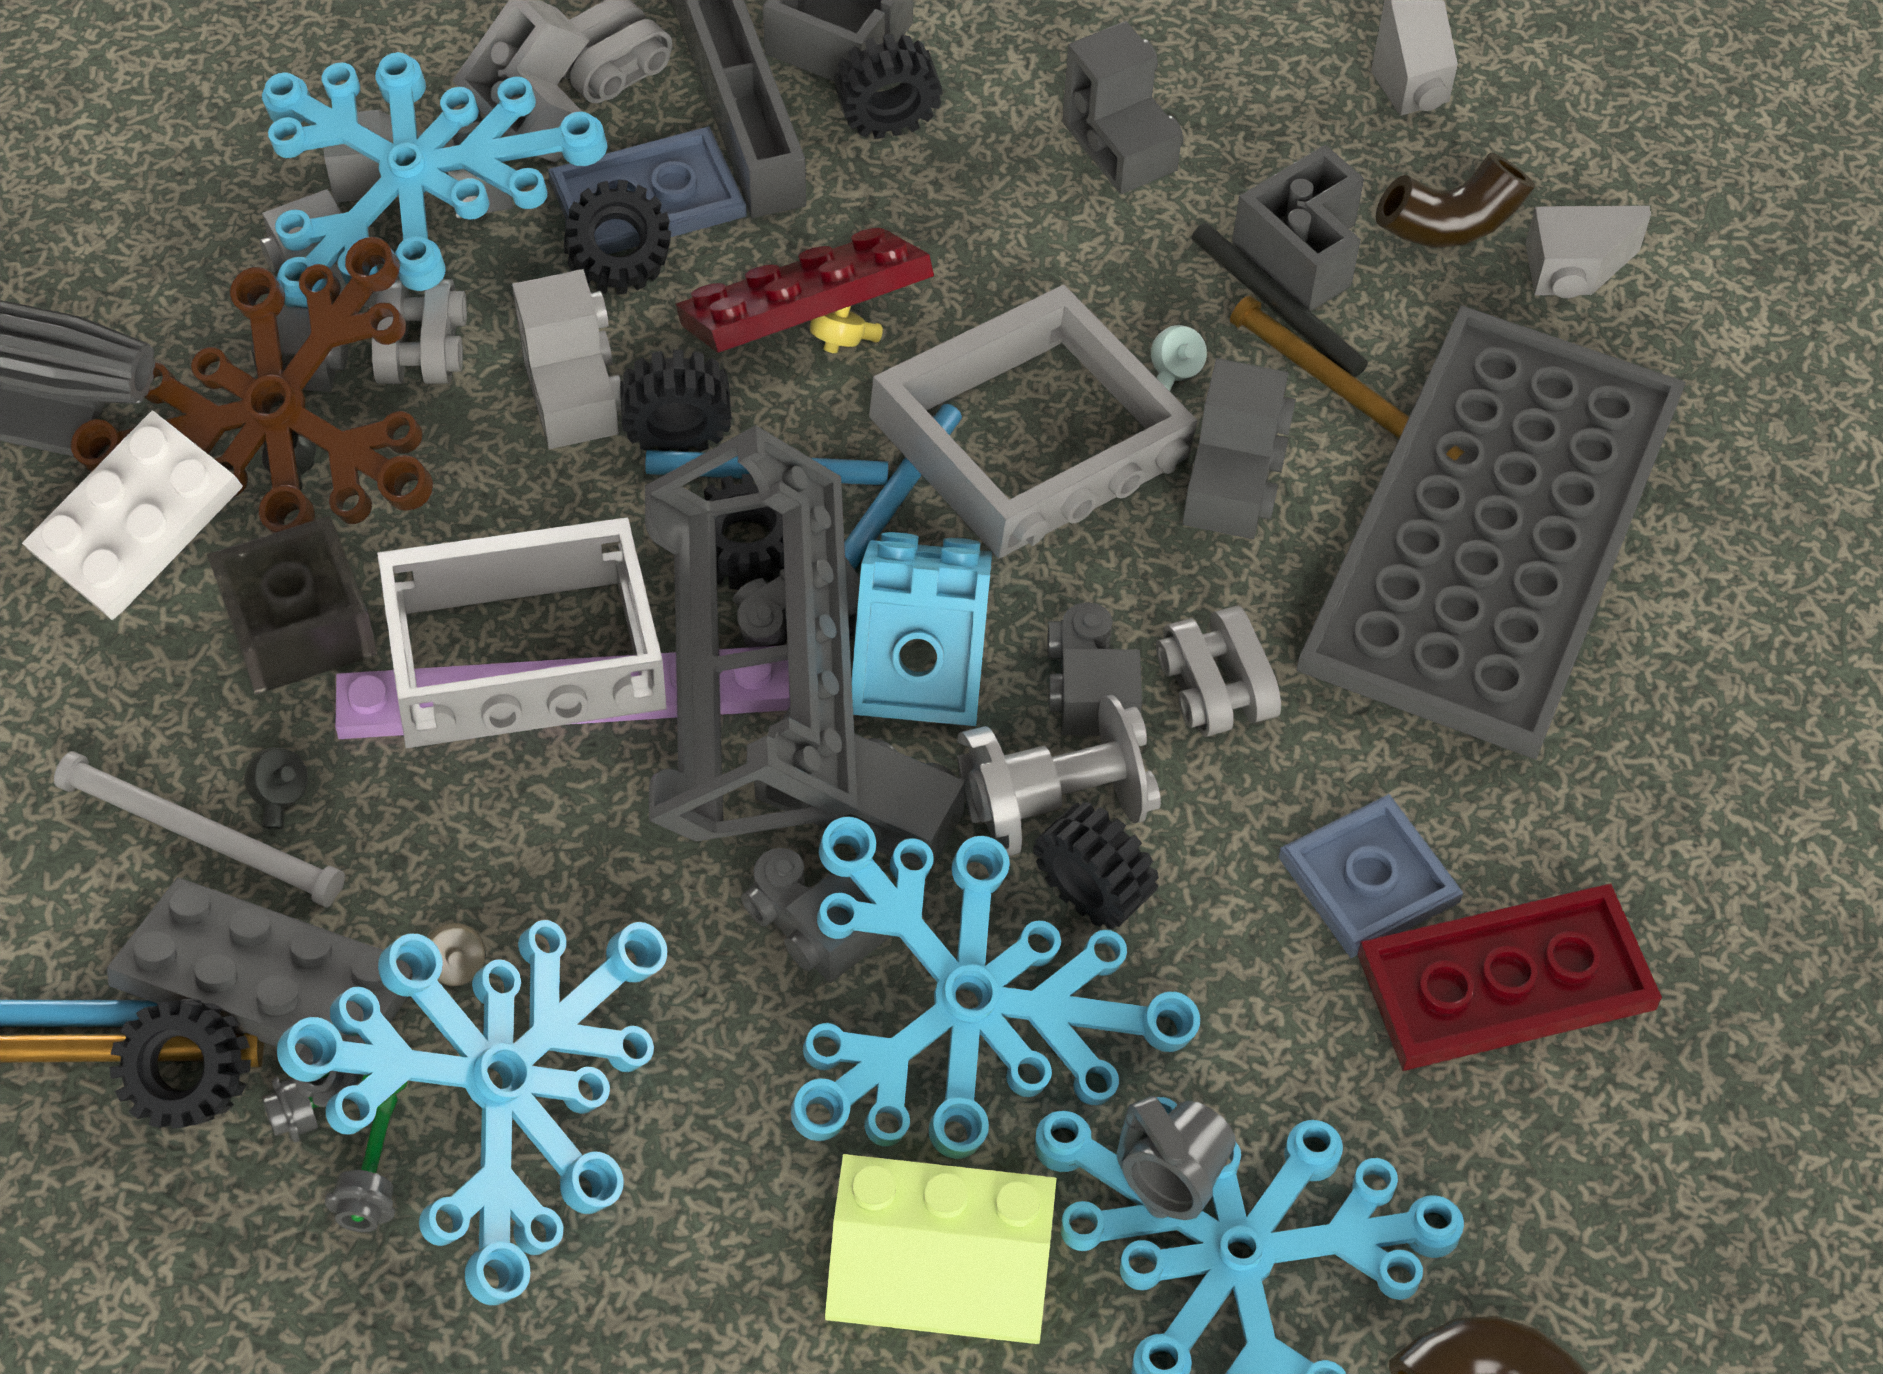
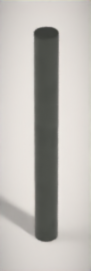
(1279, 300)

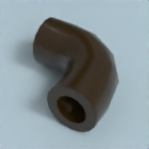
(1458, 214)
(1484, 1347)

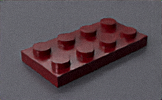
(804, 290)
(1508, 976)

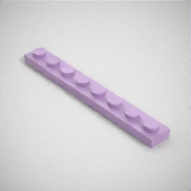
(370, 705)

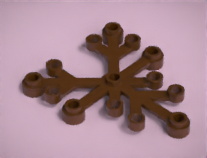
(333, 324)

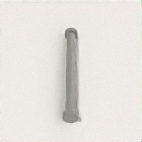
(76, 772)

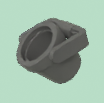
(1174, 1155)

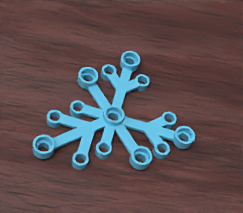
(411, 163)
(1047, 1007)
(552, 1027)
(1349, 1236)

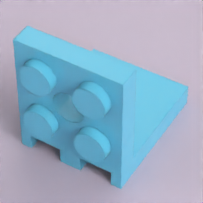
(928, 596)

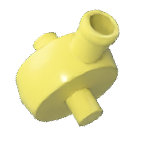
(844, 329)

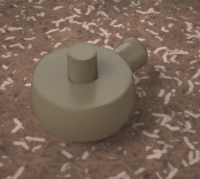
(461, 953)

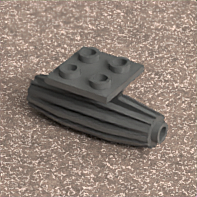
(62, 373)

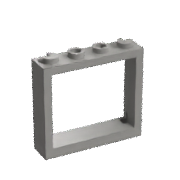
(922, 382)
(510, 569)

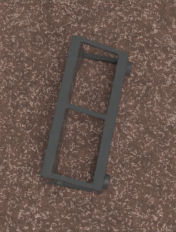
(815, 747)

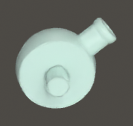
(1178, 354)

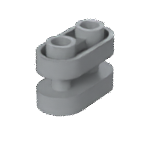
(619, 49)
(438, 350)
(1203, 694)

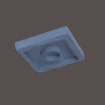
(1370, 874)

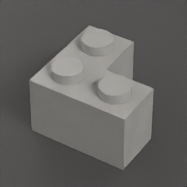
(530, 43)
(568, 358)

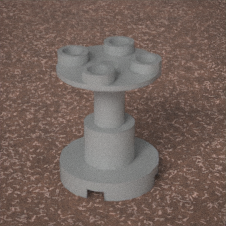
(1032, 782)

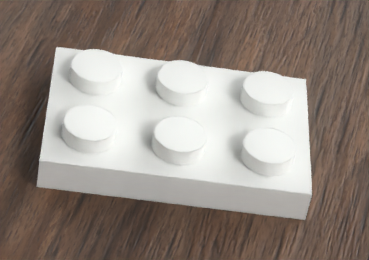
(132, 515)

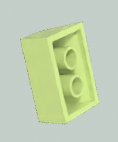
(940, 1248)

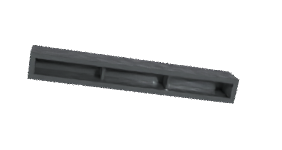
(745, 104)

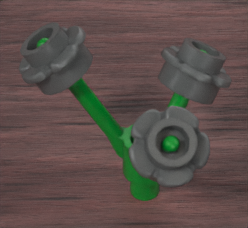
(360, 1196)

